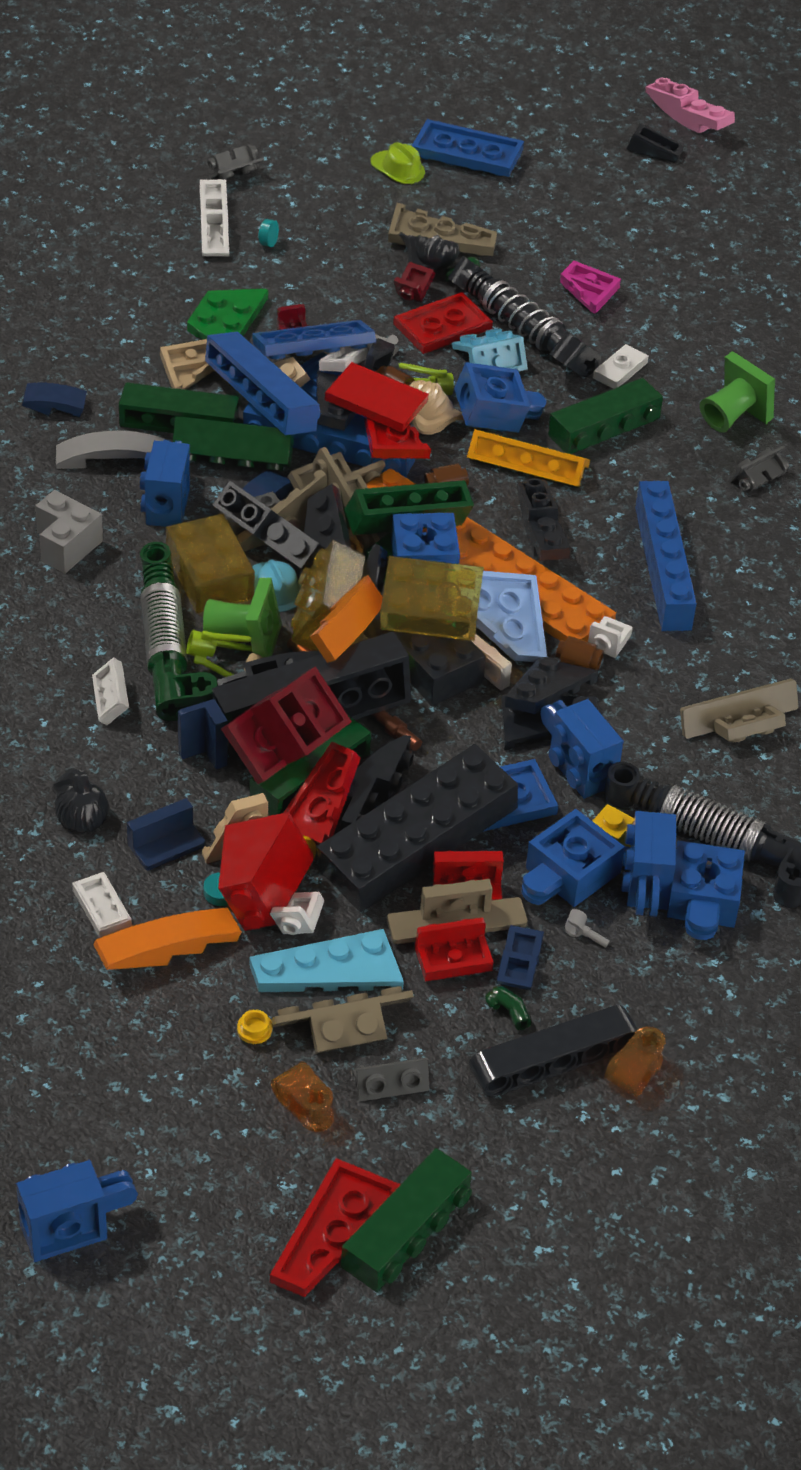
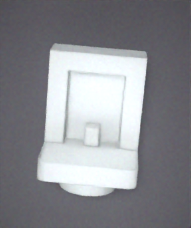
(610, 635)
(300, 914)

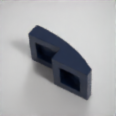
(45, 396)
(267, 483)
(520, 957)

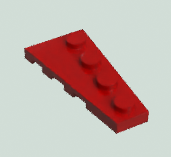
(334, 1215)

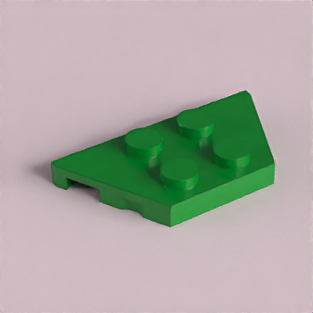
(226, 312)

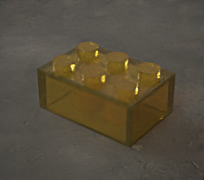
(210, 561)
(322, 586)
(431, 598)

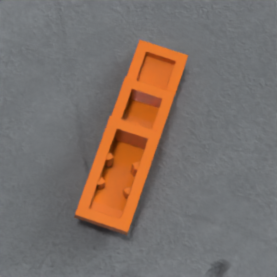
(347, 619)
(160, 939)

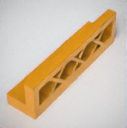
(527, 458)

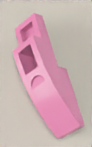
(686, 107)

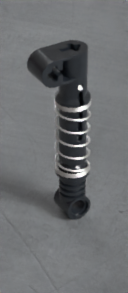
(547, 333)

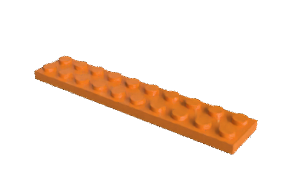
(563, 605)

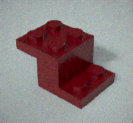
(286, 725)

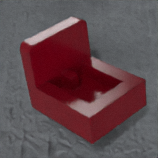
(414, 282)
(291, 317)

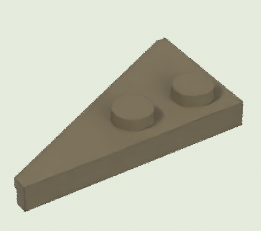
(291, 509)

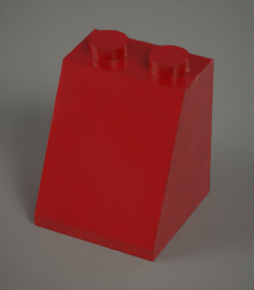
(262, 867)

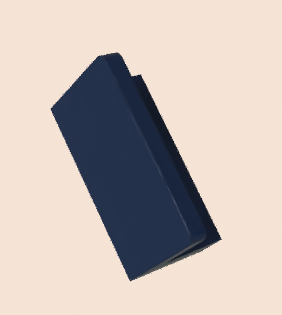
(201, 732)
(164, 835)

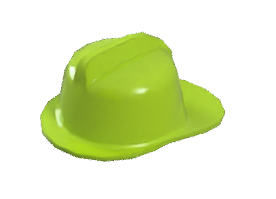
(399, 163)

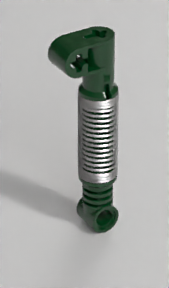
(166, 637)

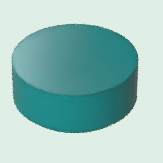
(268, 233)
(211, 891)

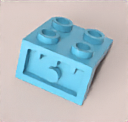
(495, 349)

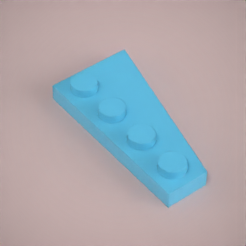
(341, 962)

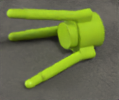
(439, 376)
(204, 644)

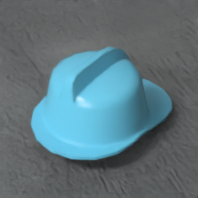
(283, 579)

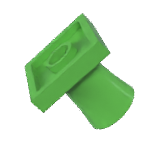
(744, 390)
(258, 620)

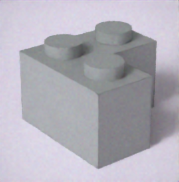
(66, 530)

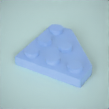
(512, 615)

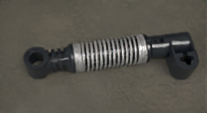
(694, 815)

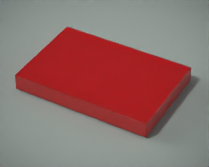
(442, 322)
(376, 397)

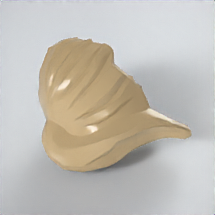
(437, 411)

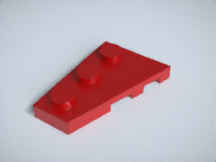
(391, 443)
(324, 793)

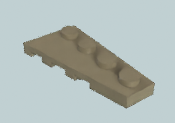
(468, 236)

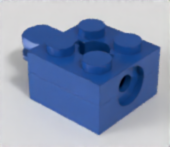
(496, 398)
(166, 483)
(435, 544)
(581, 744)
(570, 861)
(649, 861)
(704, 892)
(70, 1207)

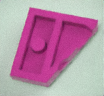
(589, 285)

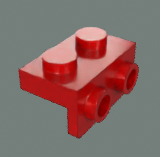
(463, 866)
(453, 949)

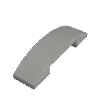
(103, 445)

